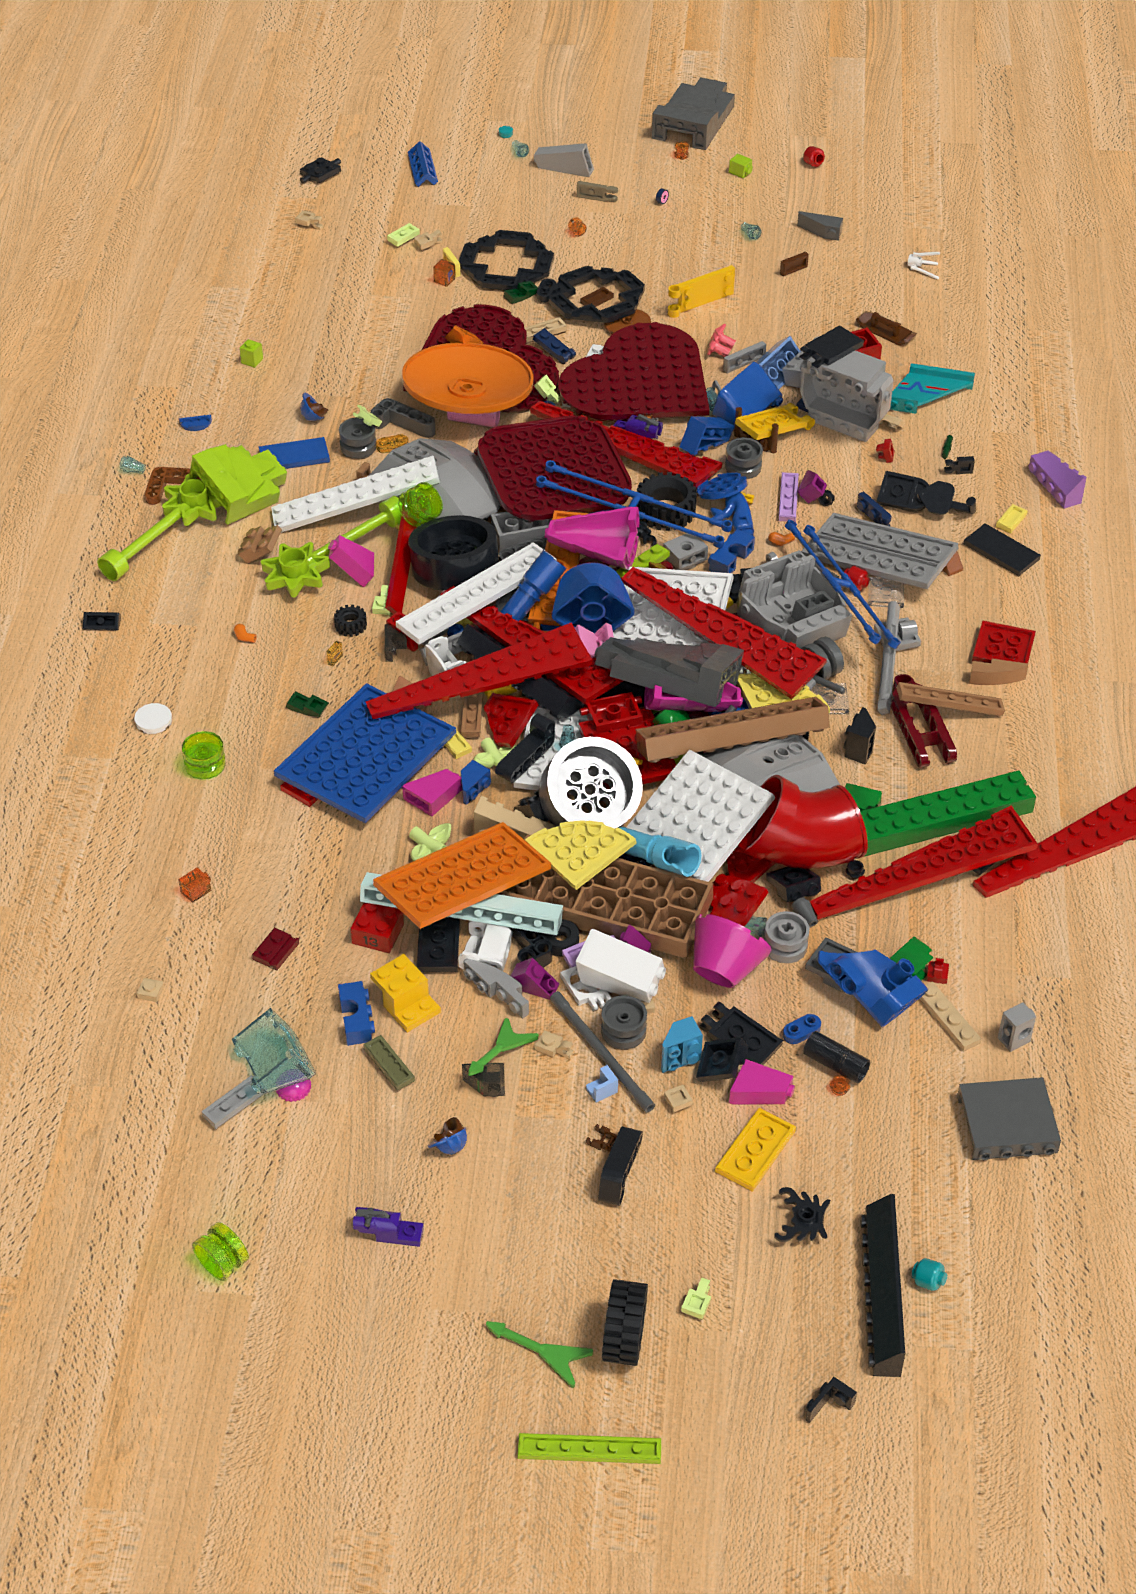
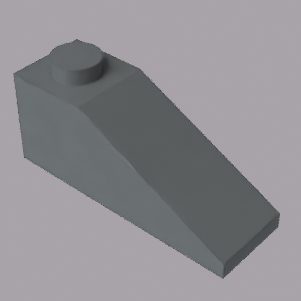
(822, 225)

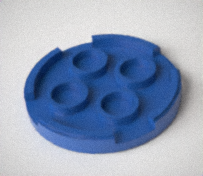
(722, 486)

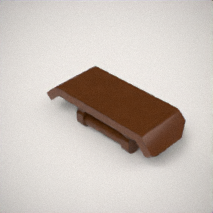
(885, 328)

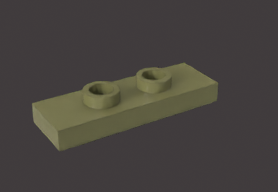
(389, 1062)

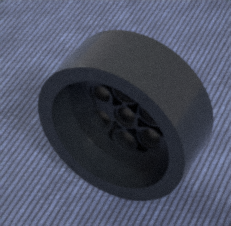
(452, 550)

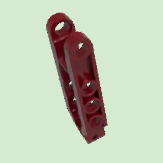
(918, 741)

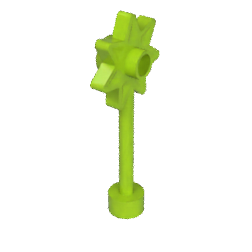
(187, 500)
(302, 565)

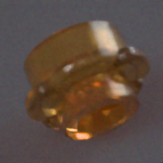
(837, 1089)

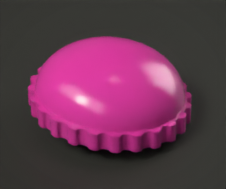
(295, 1092)

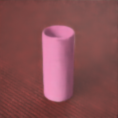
(484, 419)

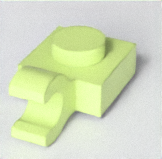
(546, 389)
(369, 418)
(380, 602)
(697, 1301)

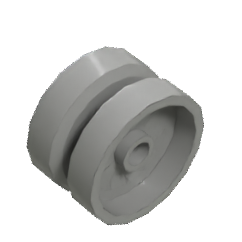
(787, 936)

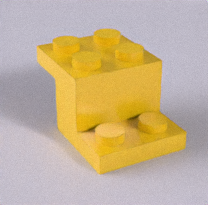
(405, 993)

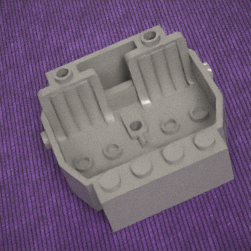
(847, 394)
(770, 595)

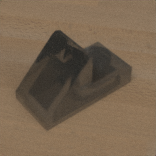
(393, 640)

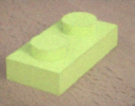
(403, 234)

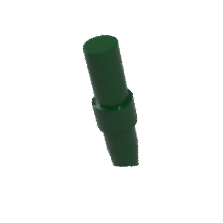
(947, 446)

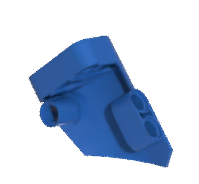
(875, 981)

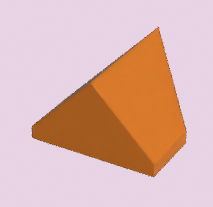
(460, 335)

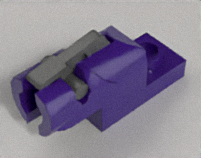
(642, 426)
(388, 1226)

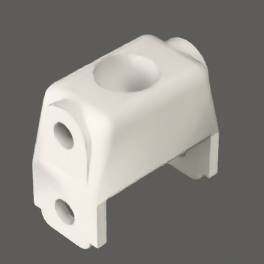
(440, 657)
(487, 945)

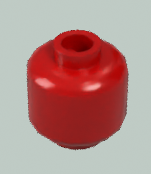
(813, 156)
(858, 577)

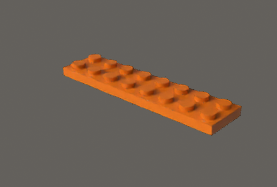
(543, 609)

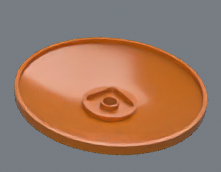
(467, 378)

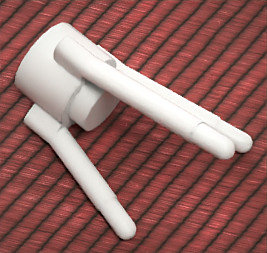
(915, 260)

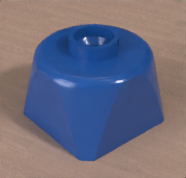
(591, 597)

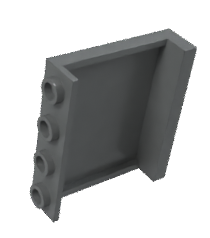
(1009, 1118)

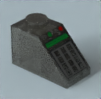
(489, 1082)

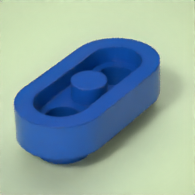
(802, 1028)

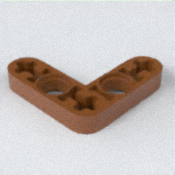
(166, 476)

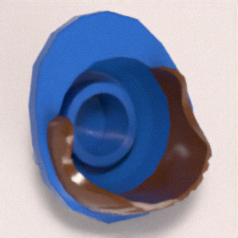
(311, 409)
(452, 1138)

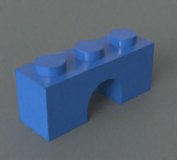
(737, 545)
(357, 1026)

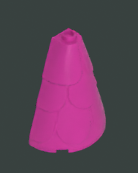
(599, 535)
(657, 700)

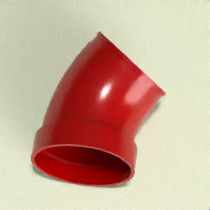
(807, 827)

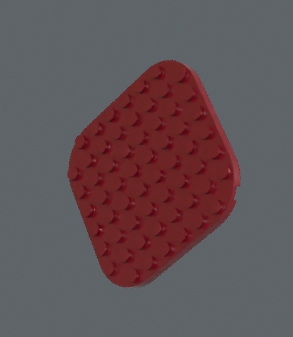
(518, 455)

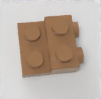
(258, 543)

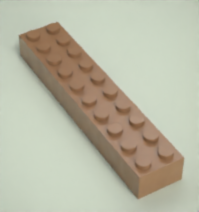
(732, 729)

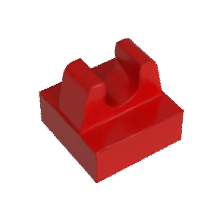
(887, 450)
(938, 971)

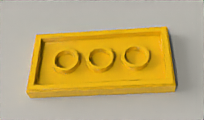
(755, 1149)

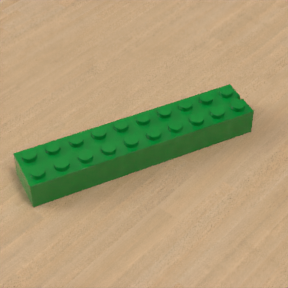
(944, 811)

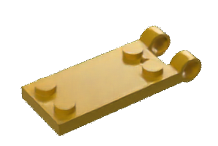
(701, 290)
(760, 423)

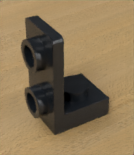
(838, 1391)

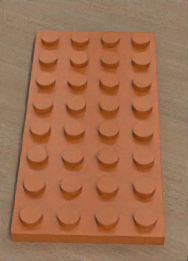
(461, 874)

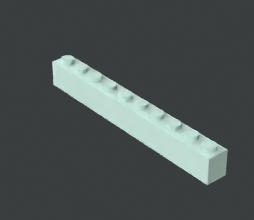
(494, 910)

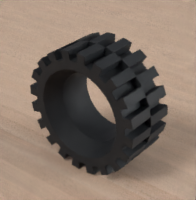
(668, 488)
(624, 1322)

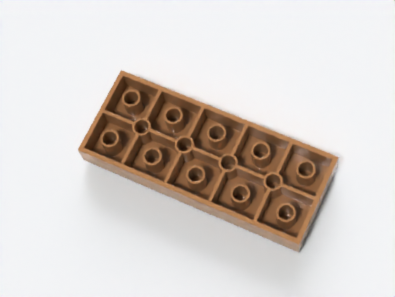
(625, 894)

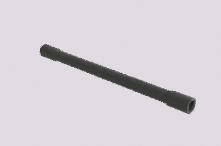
(639, 1095)

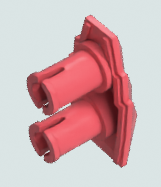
(717, 338)

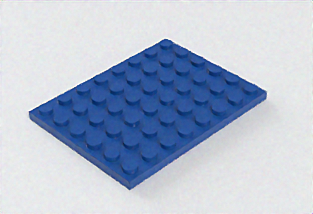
(364, 760)

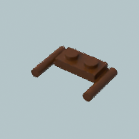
(768, 443)

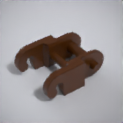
(599, 1144)

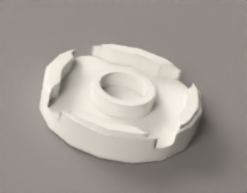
(153, 718)

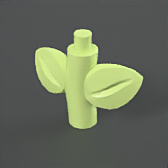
(491, 755)
(429, 843)

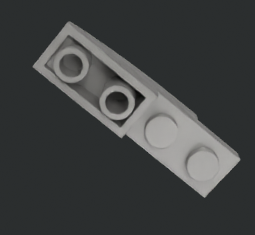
(494, 981)

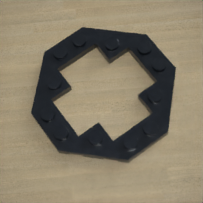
(479, 272)
(564, 289)

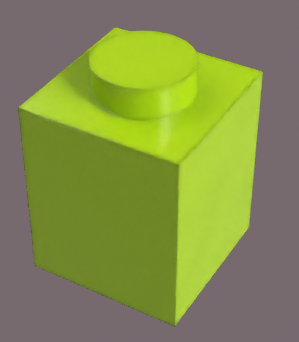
(740, 166)
(251, 353)

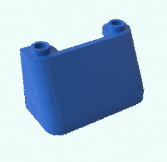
(750, 391)

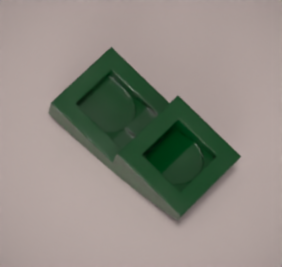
(523, 292)
(308, 706)

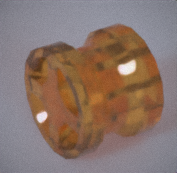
(681, 150)
(577, 226)

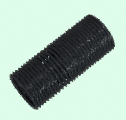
(830, 1053)

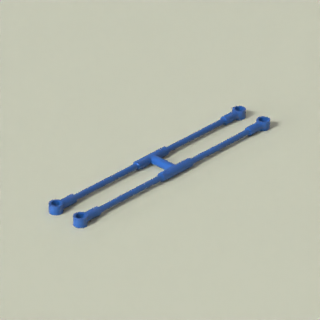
(718, 541)
(846, 582)

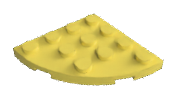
(760, 693)
(581, 848)

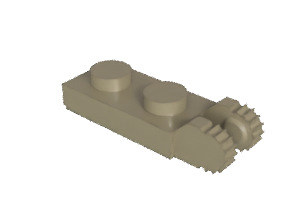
(596, 191)

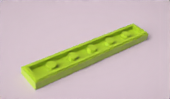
(589, 1448)

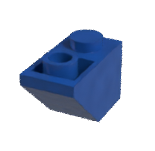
(474, 779)

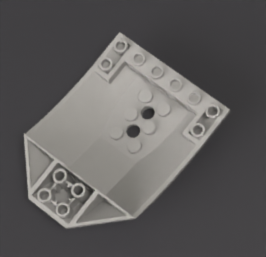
(462, 477)
(790, 757)

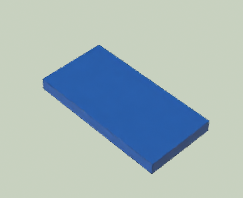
(299, 452)

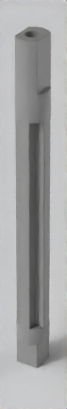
(888, 660)

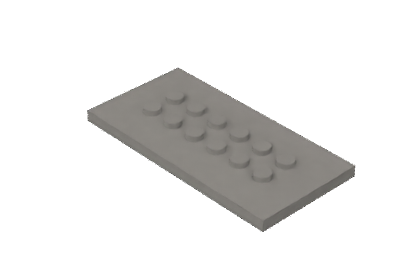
(883, 550)

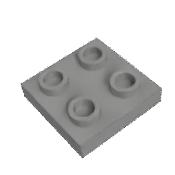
(906, 634)

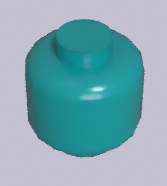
(929, 1274)

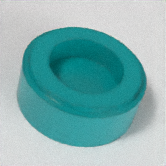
(505, 131)

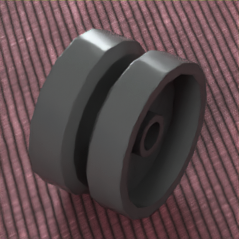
(357, 438)
(744, 457)
(827, 649)
(624, 1022)

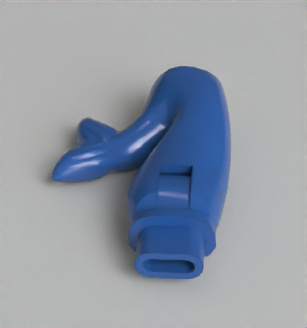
(742, 515)

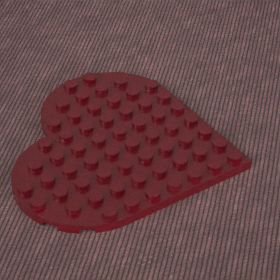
(499, 329)
(641, 372)

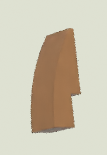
(997, 672)

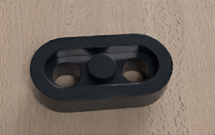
(545, 289)

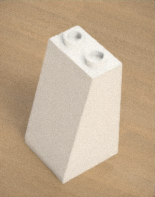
(619, 967)

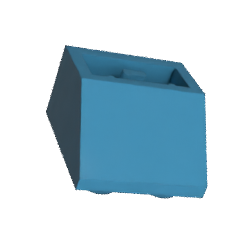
(681, 1045)

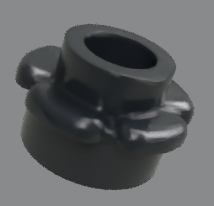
(824, 501)
(855, 869)

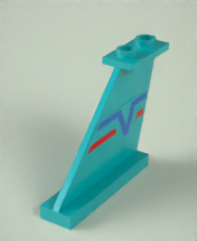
(928, 384)

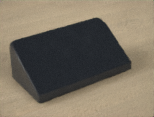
(101, 620)

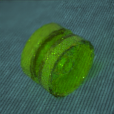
(420, 504)
(203, 755)
(220, 1251)

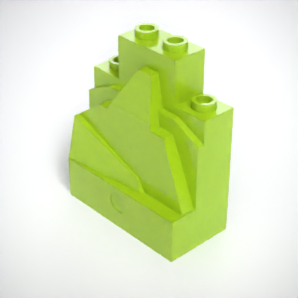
(238, 479)

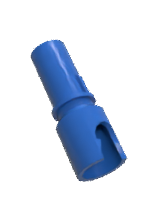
(537, 581)

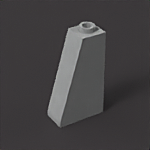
(566, 159)

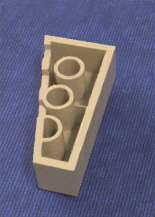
(489, 814)

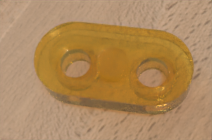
(386, 444)

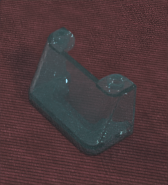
(273, 1053)

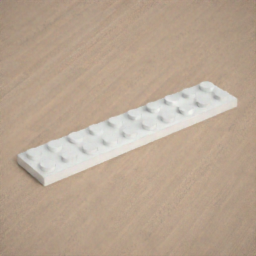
(354, 494)
(469, 596)

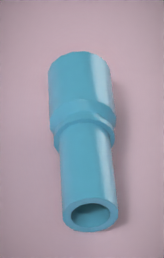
(666, 852)

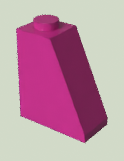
(353, 559)
(432, 791)
(761, 1085)

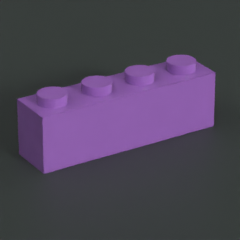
(1058, 478)

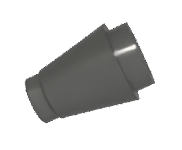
(804, 908)

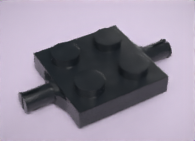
(320, 170)

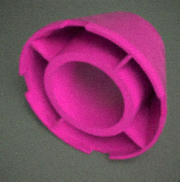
(726, 950)

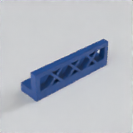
(425, 161)

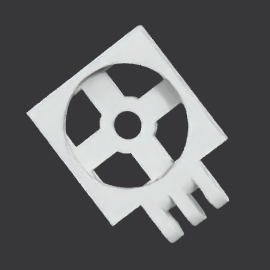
(593, 997)

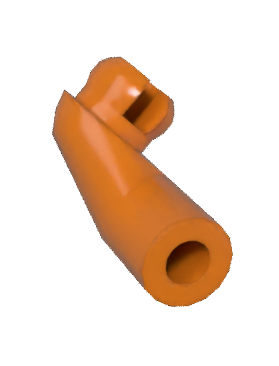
(780, 539)
(242, 634)

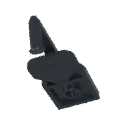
(903, 492)

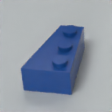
(705, 432)

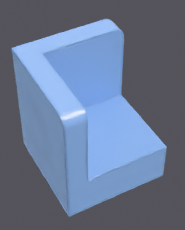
(603, 1087)

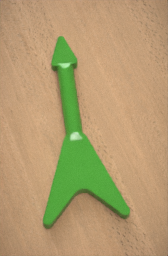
(506, 1040)
(554, 1355)

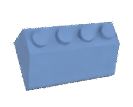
(778, 358)

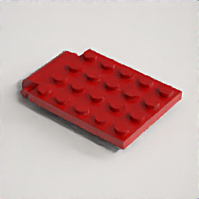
(616, 720)

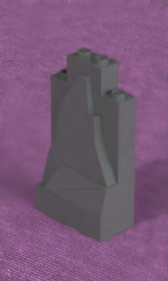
(694, 111)
(679, 669)

